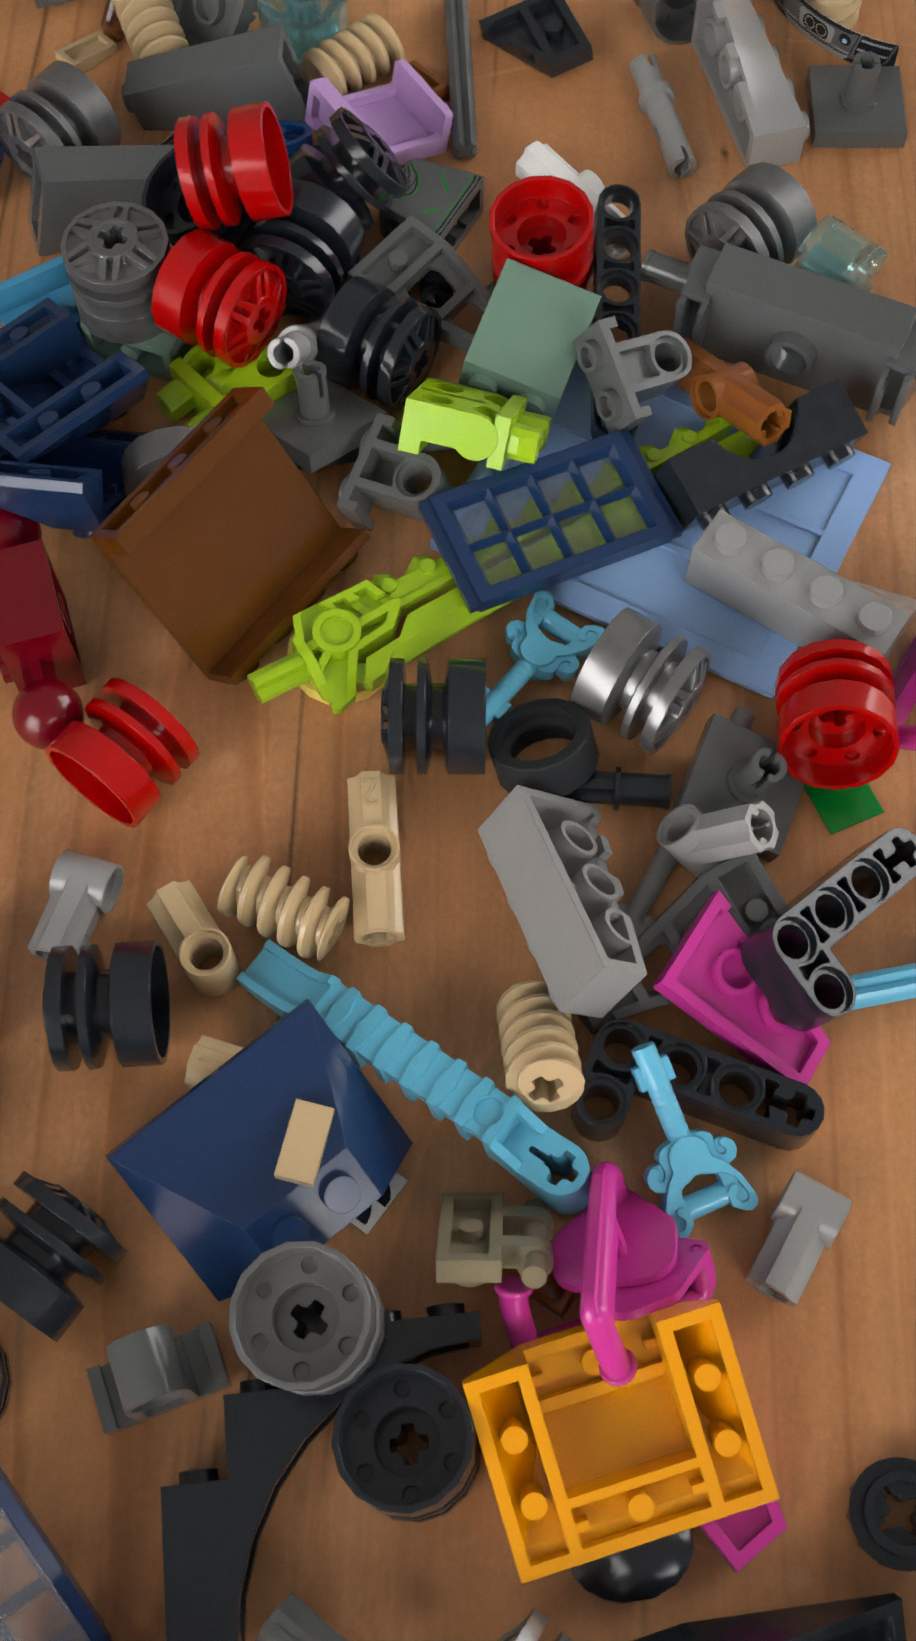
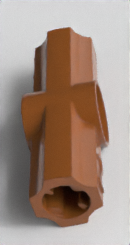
(735, 396)

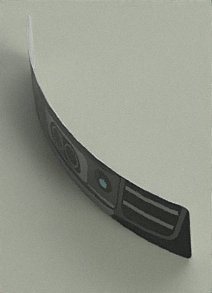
(833, 36)

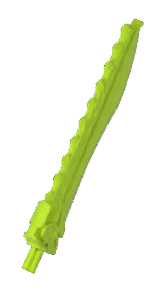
(352, 634)

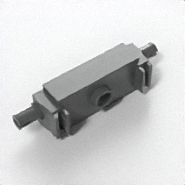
(793, 324)

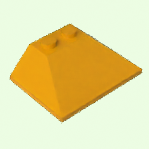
(618, 1466)

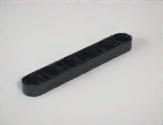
(614, 272)

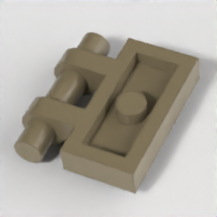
(484, 1237)

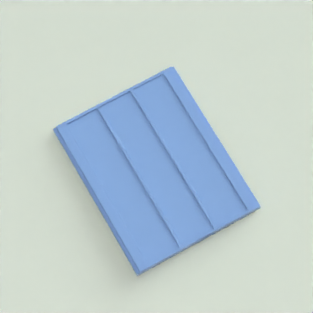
(812, 519)

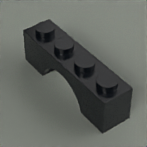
(713, 479)

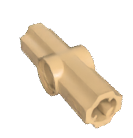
(375, 888)

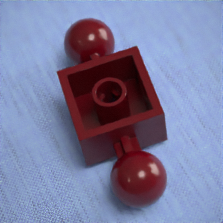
(36, 635)

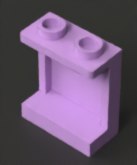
(402, 112)

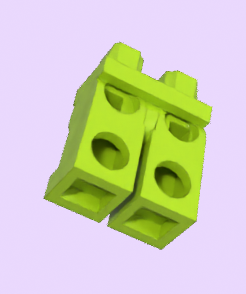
(204, 381)
(473, 423)

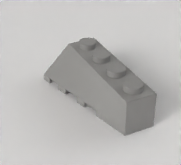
(748, 82)
(791, 590)
(565, 898)

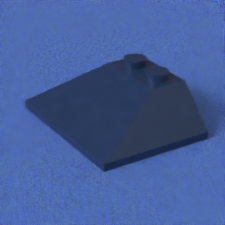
(57, 385)
(71, 485)
(214, 1152)

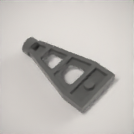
(408, 256)
(752, 900)

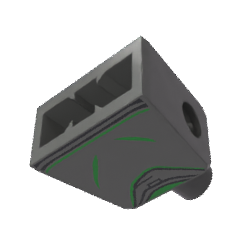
(440, 198)

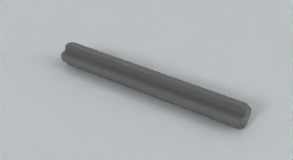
(460, 78)

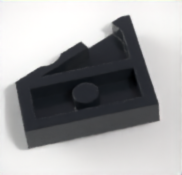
(540, 35)

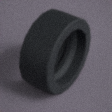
(541, 721)

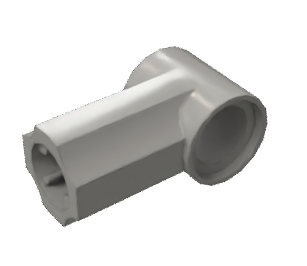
(710, 838)
(79, 893)
(803, 1226)

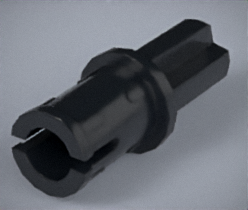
(625, 789)

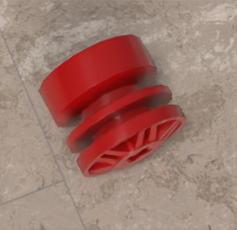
(233, 166)
(545, 227)
(218, 298)
(836, 714)
(128, 746)

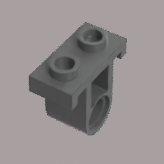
(629, 370)
(388, 476)
(156, 1373)

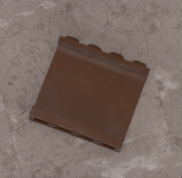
(227, 539)

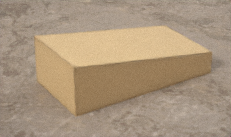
(87, 51)
(304, 1143)

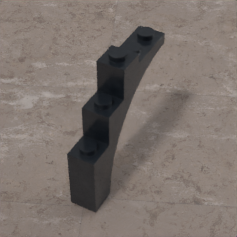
(217, 1524)

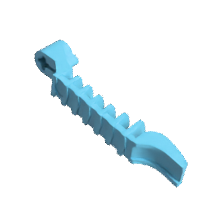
(478, 1109)

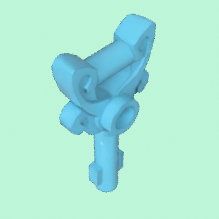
(538, 656)
(686, 1151)

